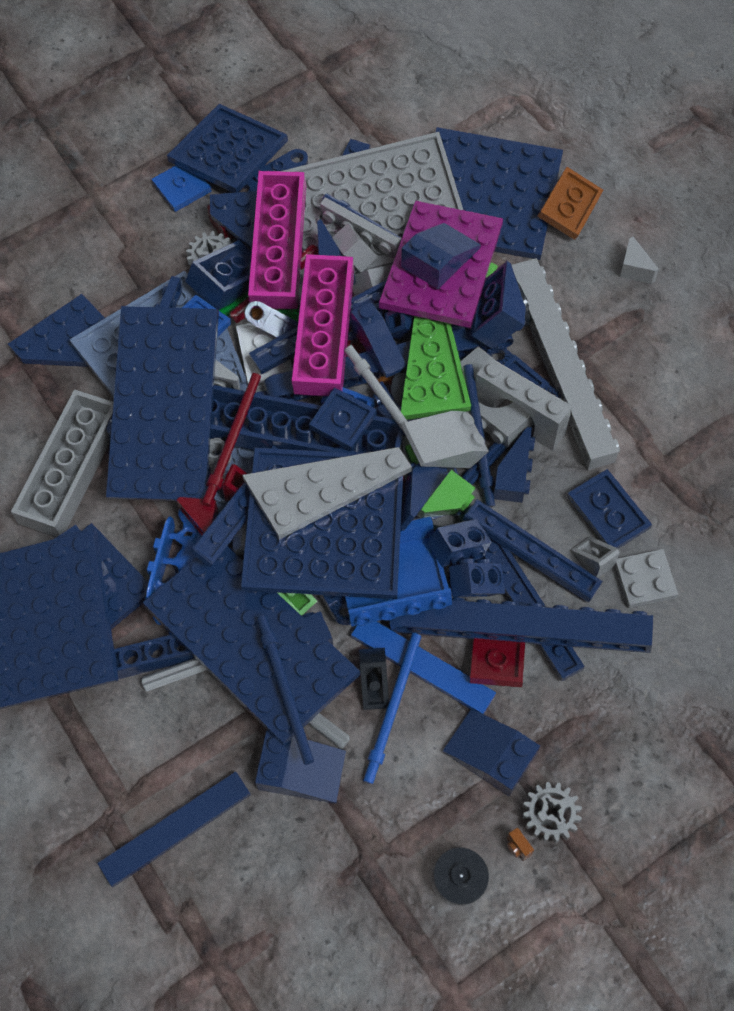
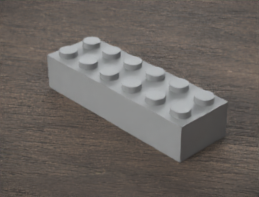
(65, 465)

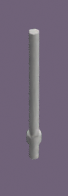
(363, 368)

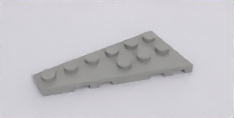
(310, 491)

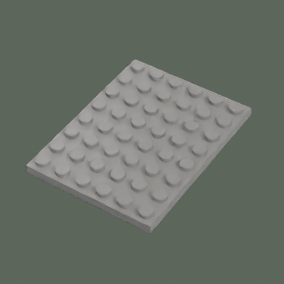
(380, 186)

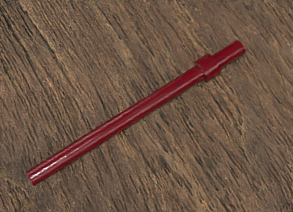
(215, 480)

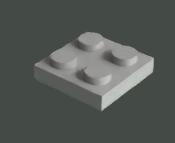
(646, 578)

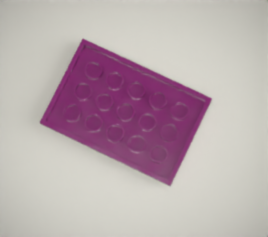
(459, 296)

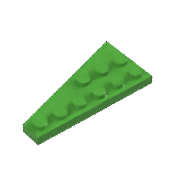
(433, 372)

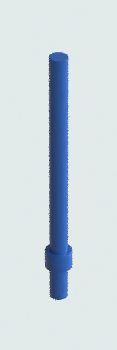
(376, 755)

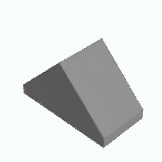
(354, 246)
(638, 264)
(370, 278)
(596, 556)

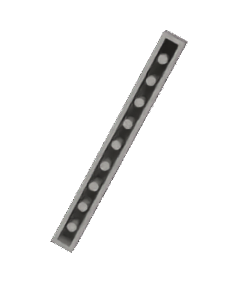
(565, 368)

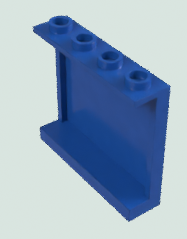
(420, 581)

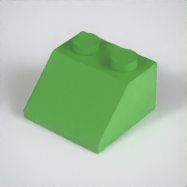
(449, 497)

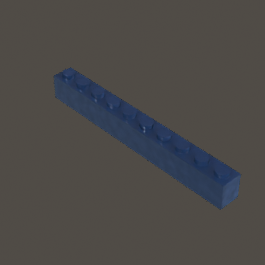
(533, 625)

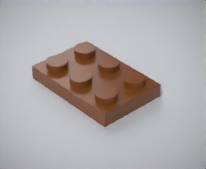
(570, 203)

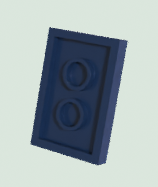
(609, 510)

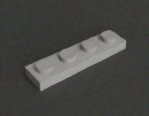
(366, 230)

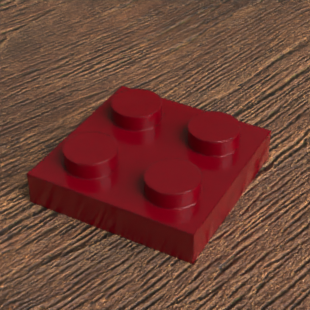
(497, 663)

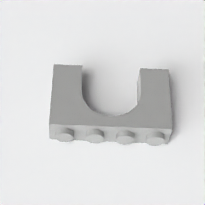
(548, 412)
(502, 423)

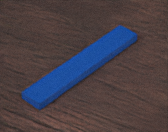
(426, 667)

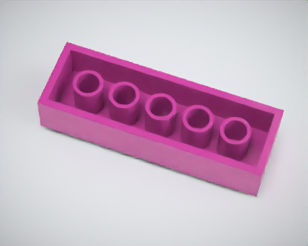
(278, 239)
(323, 325)

